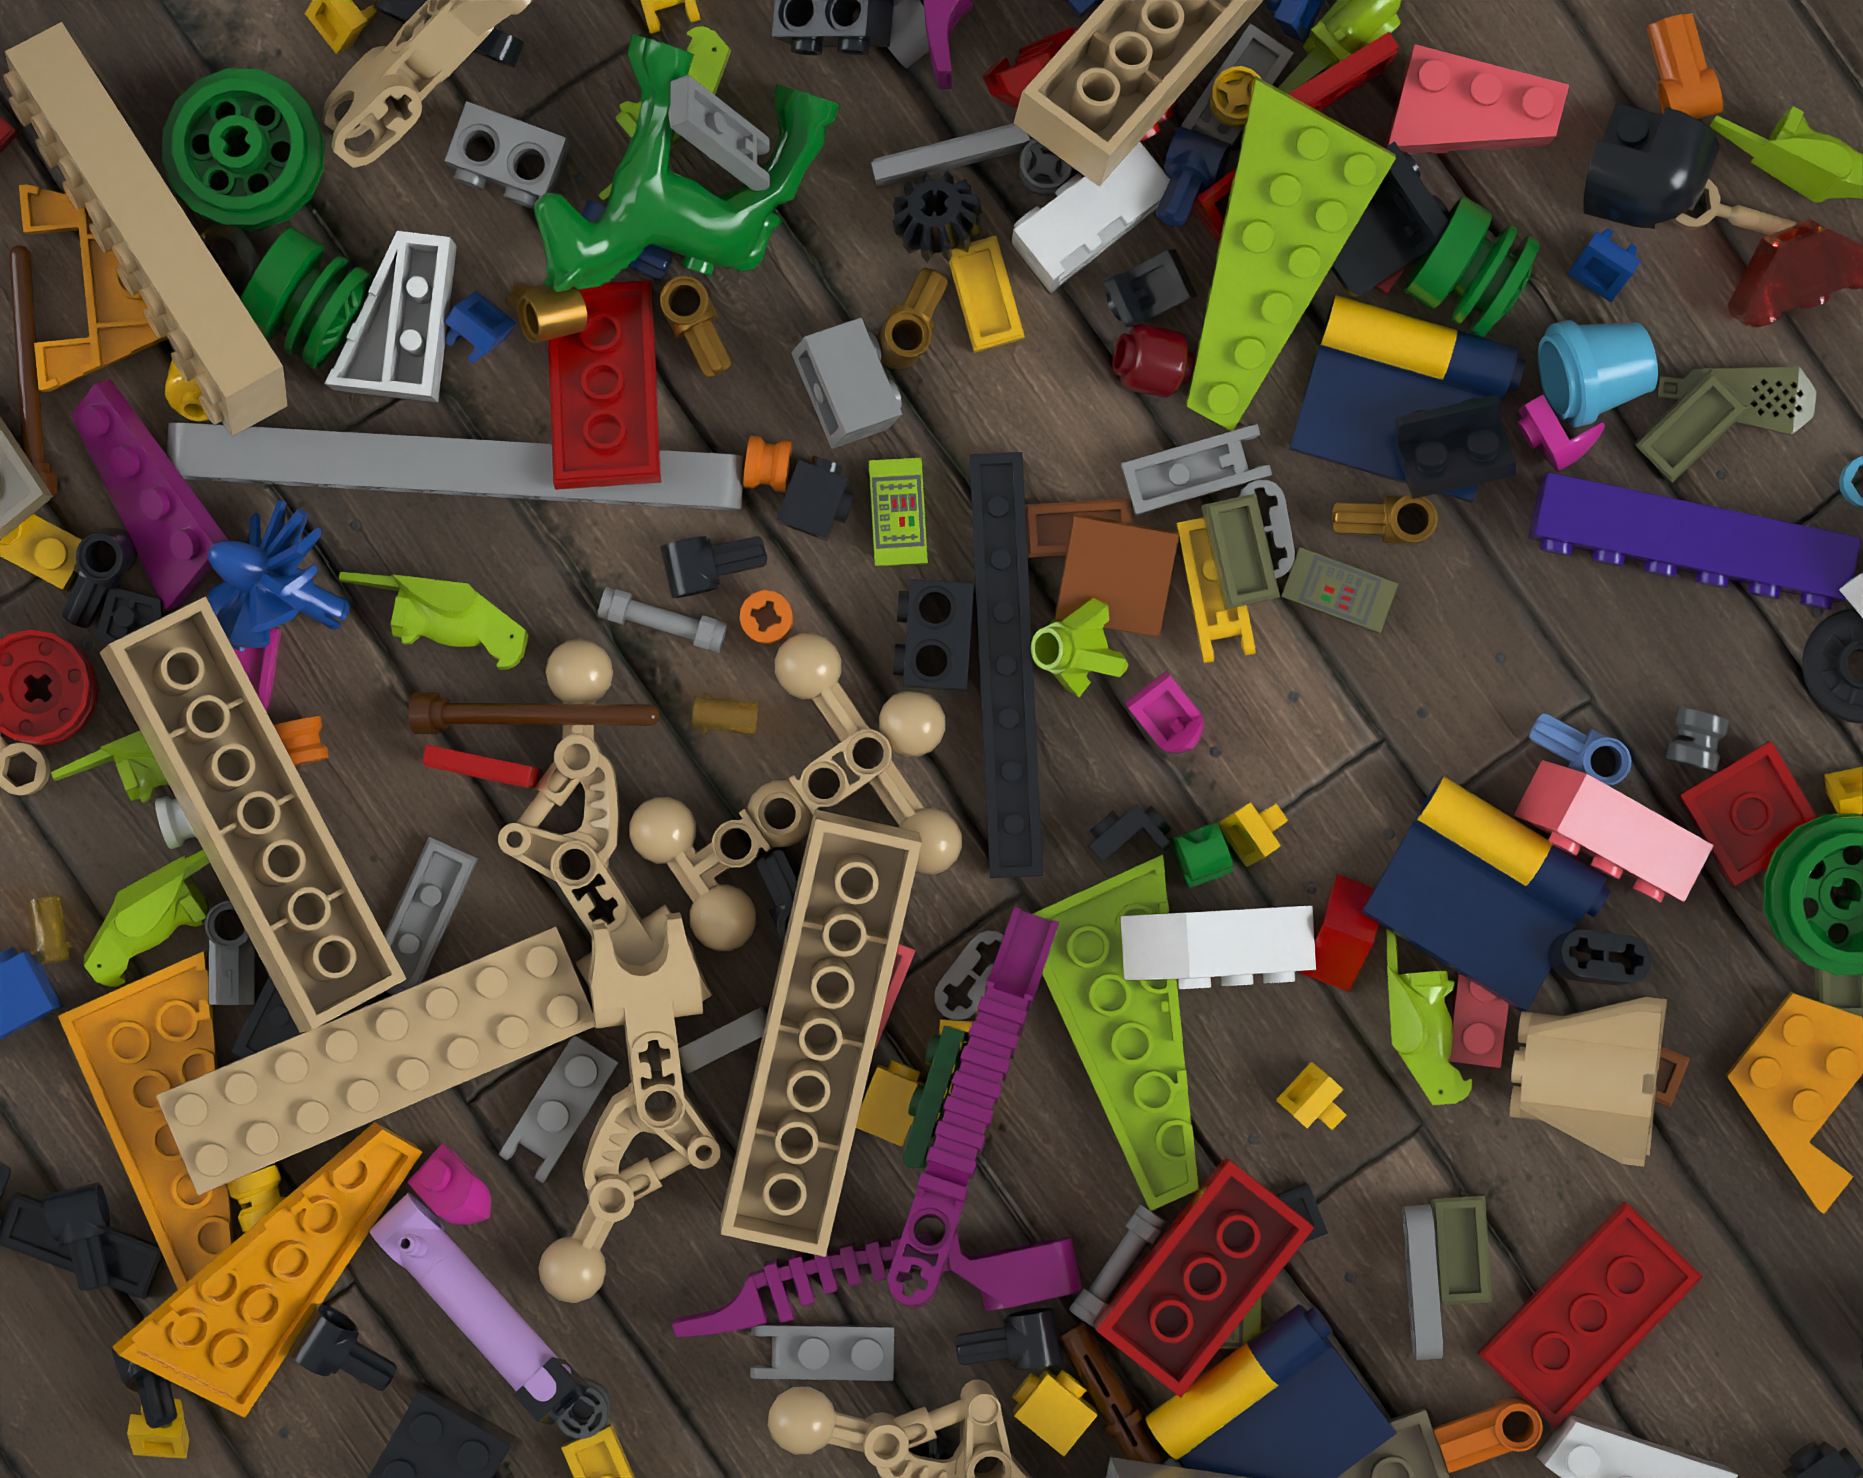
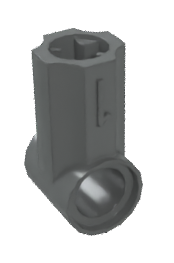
(230, 963)

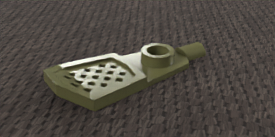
(1743, 380)

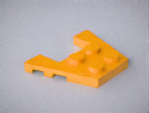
(113, 314)
(1796, 1079)

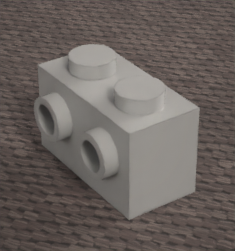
(847, 382)

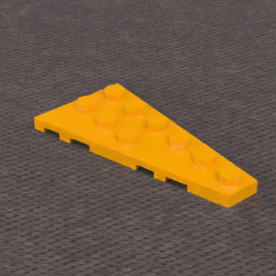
(129, 1052)
(249, 1304)

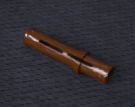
(1080, 1342)

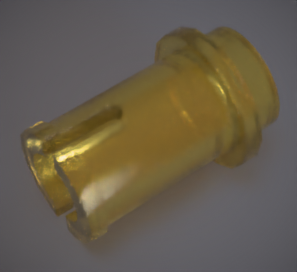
(724, 715)
(48, 930)

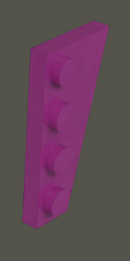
(149, 493)

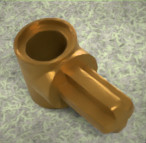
(547, 313)
(912, 318)
(698, 327)
(1382, 519)

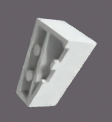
(1088, 218)
(402, 326)
(1219, 944)
(1596, 1451)

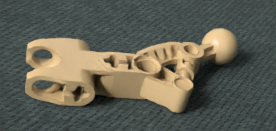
(397, 77)
(582, 674)
(646, 1003)
(806, 1421)

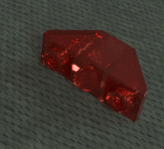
(1795, 270)

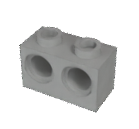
(512, 143)

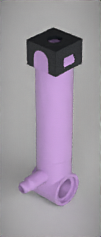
(421, 1246)

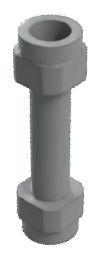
(619, 606)
(1143, 1228)

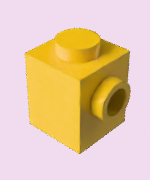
(888, 1101)
(1054, 1408)

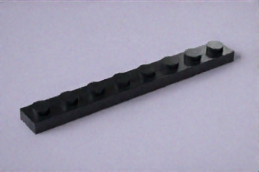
(1006, 665)

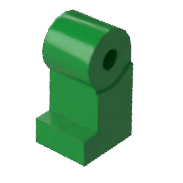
(1202, 854)

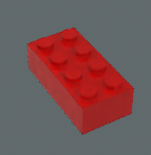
(1203, 1276)

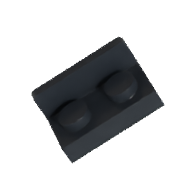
(1453, 446)

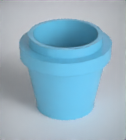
(1594, 368)

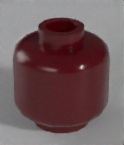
(1153, 360)

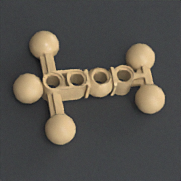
(806, 669)

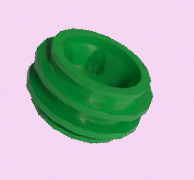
(290, 181)
(1789, 882)

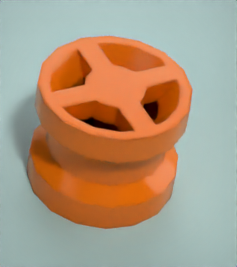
(767, 463)
(772, 627)
(303, 740)

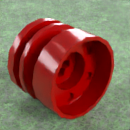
(73, 688)

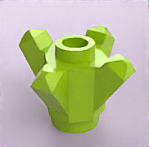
(1077, 647)

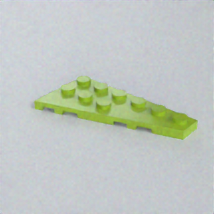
(1285, 222)
(1126, 1028)

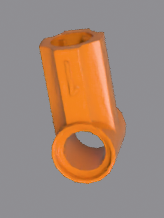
(1682, 68)
(1482, 1436)

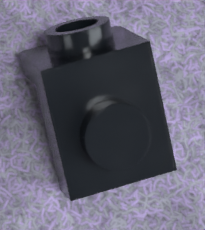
(1149, 289)
(1115, 831)

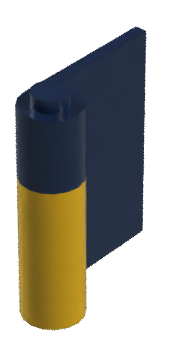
(1385, 367)
(1483, 893)
(1275, 1408)

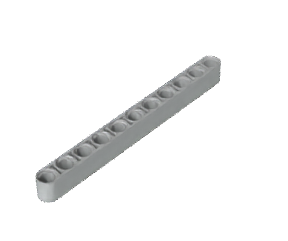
(435, 466)

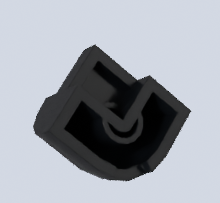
(1649, 167)

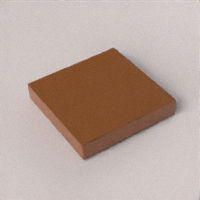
(1121, 566)

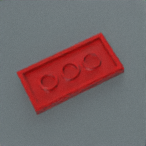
(606, 392)
(1589, 1314)

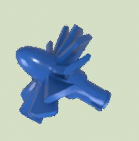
(266, 585)

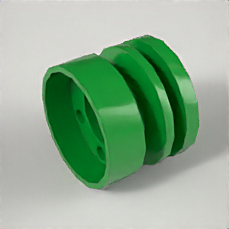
(1473, 268)
(311, 302)

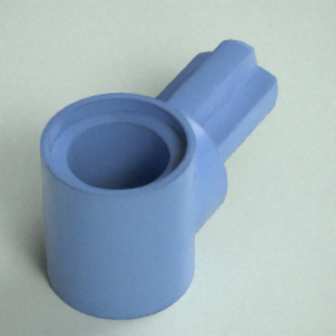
(1579, 747)

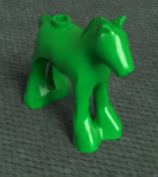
(672, 211)

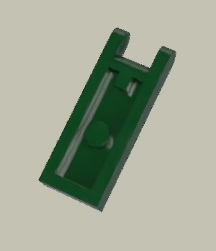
(928, 1100)

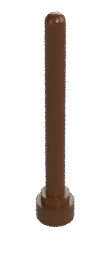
(26, 364)
(431, 713)

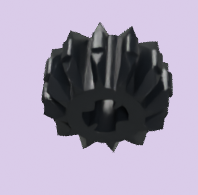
(937, 216)

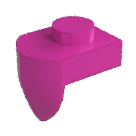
(1543, 430)
(1168, 714)
(452, 1188)

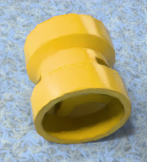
(1238, 85)
(256, 1194)

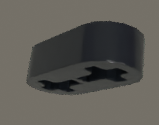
(1599, 968)

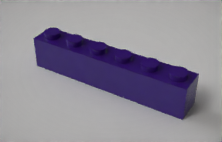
(1693, 539)

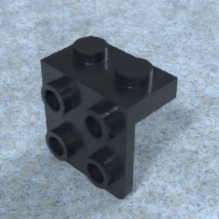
(1394, 228)

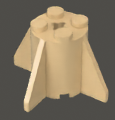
(1593, 1075)

